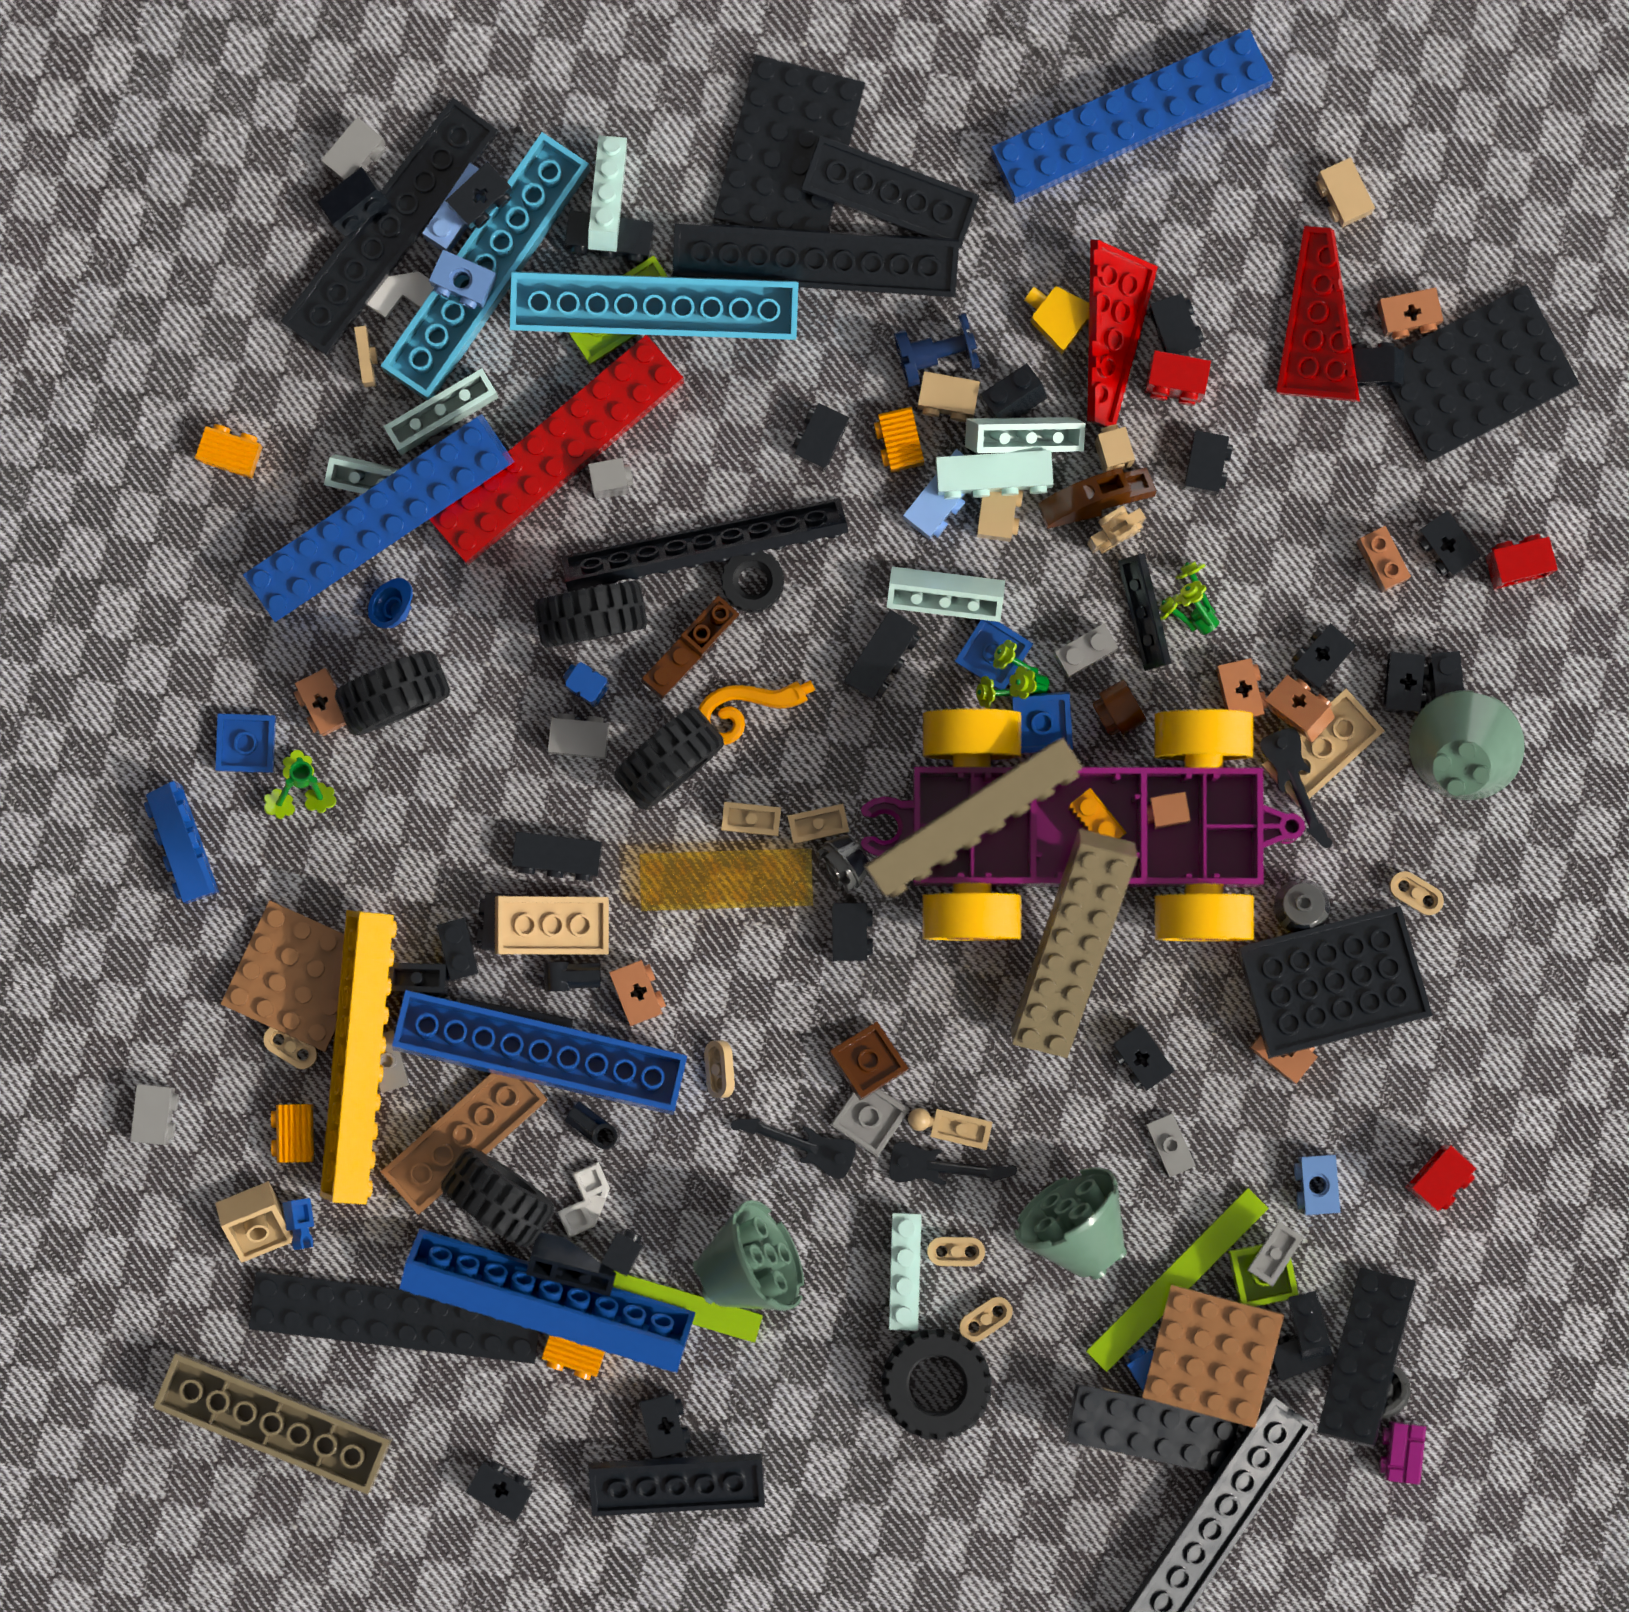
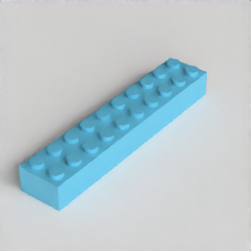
(505, 244)
(653, 305)

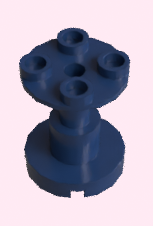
(925, 352)

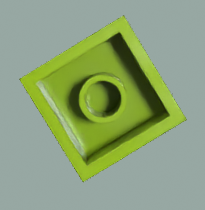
(1252, 1289)

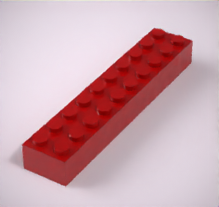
(560, 449)

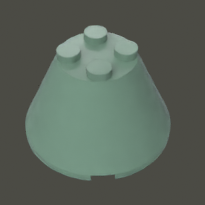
(1466, 745)
(1076, 1223)
(751, 1262)

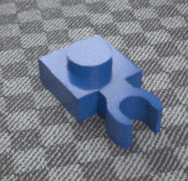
(299, 1218)

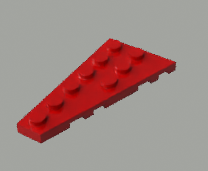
(1117, 310)
(1317, 340)

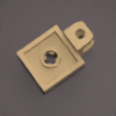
(1116, 528)

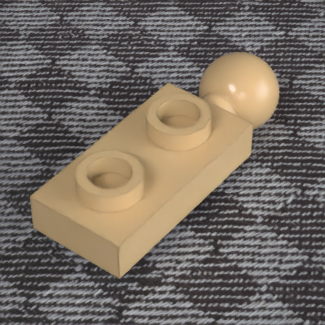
(952, 1127)

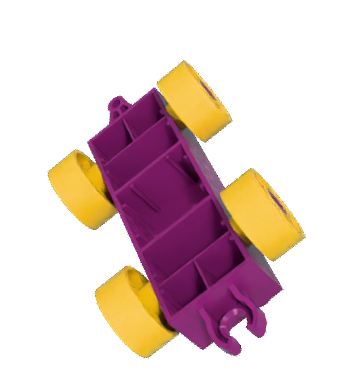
(1211, 852)

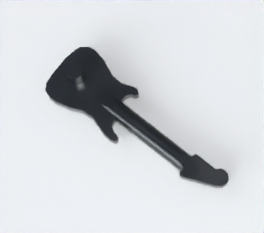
(1284, 753)
(831, 1155)
(913, 1163)

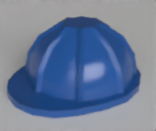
(390, 603)

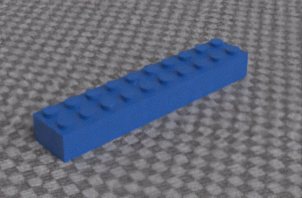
(1131, 116)
(378, 518)
(539, 1052)
(500, 1289)

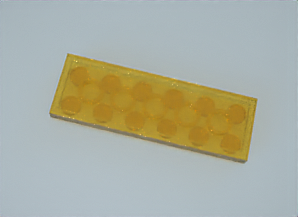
(726, 879)

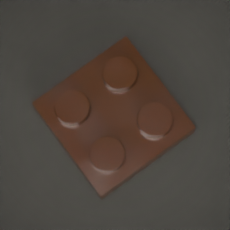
(868, 1061)

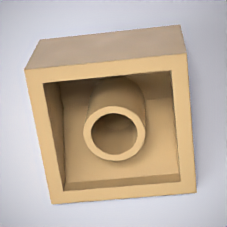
(254, 1222)

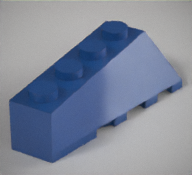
(181, 842)

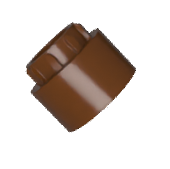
(1119, 709)

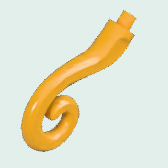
(782, 698)

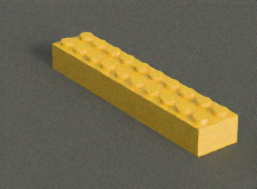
(357, 1057)

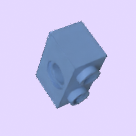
(452, 266)
(1328, 1199)

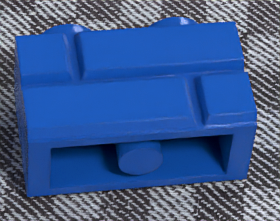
(586, 683)

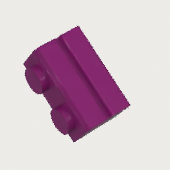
(1403, 1452)

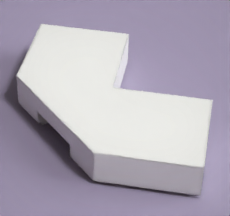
(411, 286)
(594, 1192)

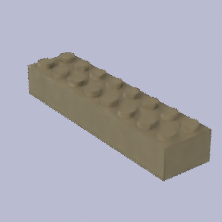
(972, 817)
(1073, 943)
(272, 1422)

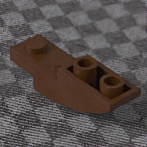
(1092, 495)
(690, 647)

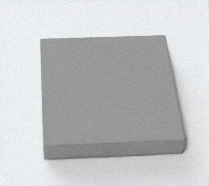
(870, 1120)

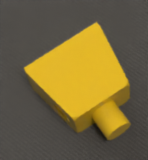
(1058, 316)

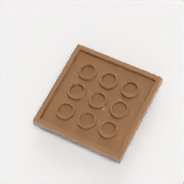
(290, 976)
(1213, 1356)

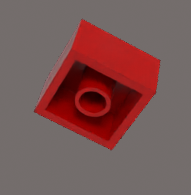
(1177, 378)
(1521, 562)
(1441, 1178)

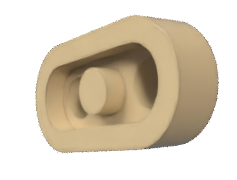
(1416, 892)
(289, 1049)
(719, 1069)
(956, 1251)
(984, 1317)

